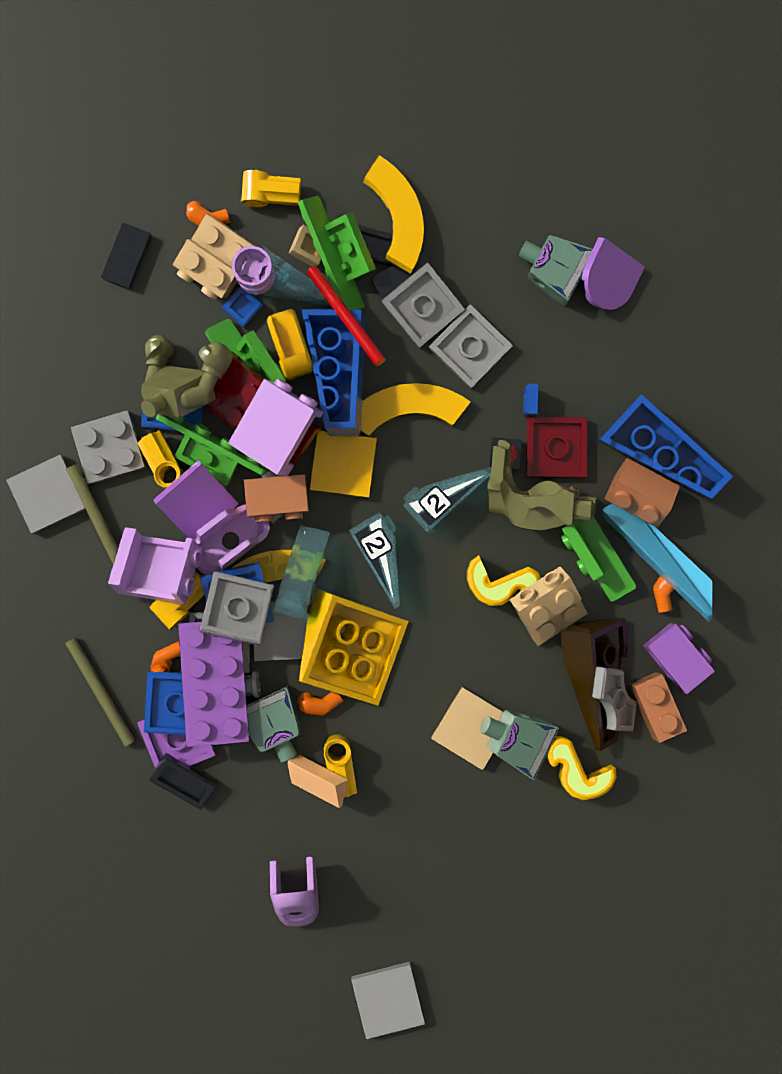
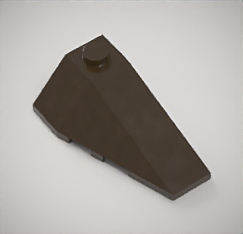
(585, 648)

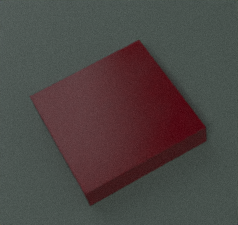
(556, 447)

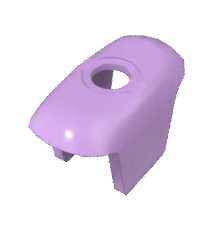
(209, 538)
(303, 902)

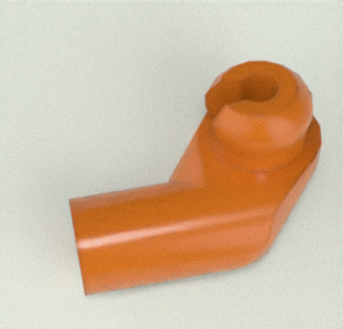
(196, 213)
(662, 595)
(163, 658)
(317, 706)

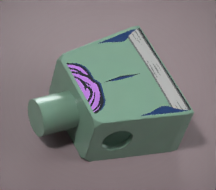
(556, 266)
(274, 722)
(520, 740)

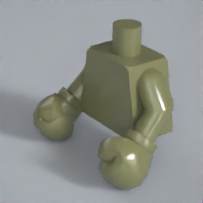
(177, 389)

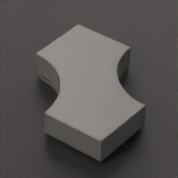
(611, 692)

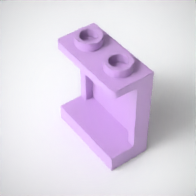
(274, 425)
(155, 567)

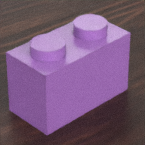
(679, 657)

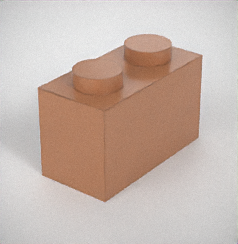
(642, 492)
(276, 497)
(657, 707)

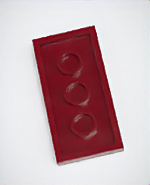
(235, 394)

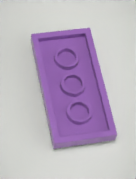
(212, 688)

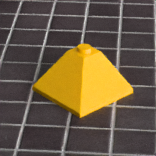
(349, 647)

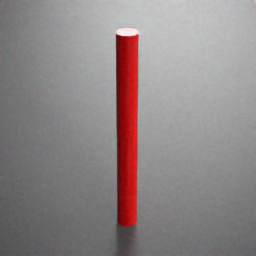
(346, 316)

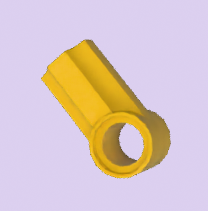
(262, 189)
(159, 457)
(173, 613)
(343, 764)

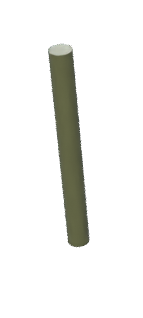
(93, 511)
(100, 692)

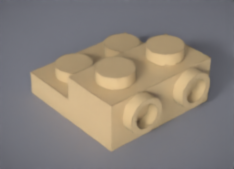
(210, 256)
(549, 605)

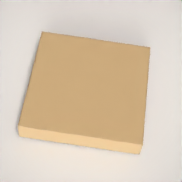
(461, 728)

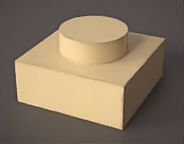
(304, 248)

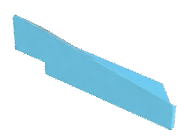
(663, 558)

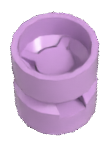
(253, 270)

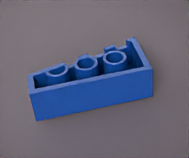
(337, 369)
(662, 446)

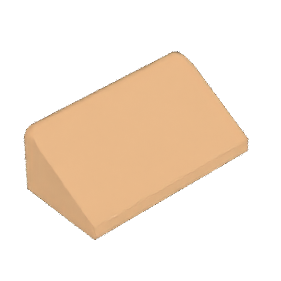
(317, 780)

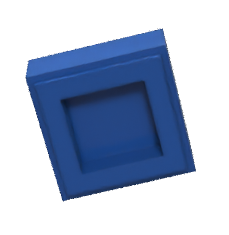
(242, 307)
(530, 400)

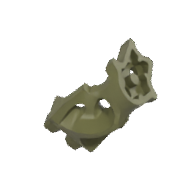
(537, 508)

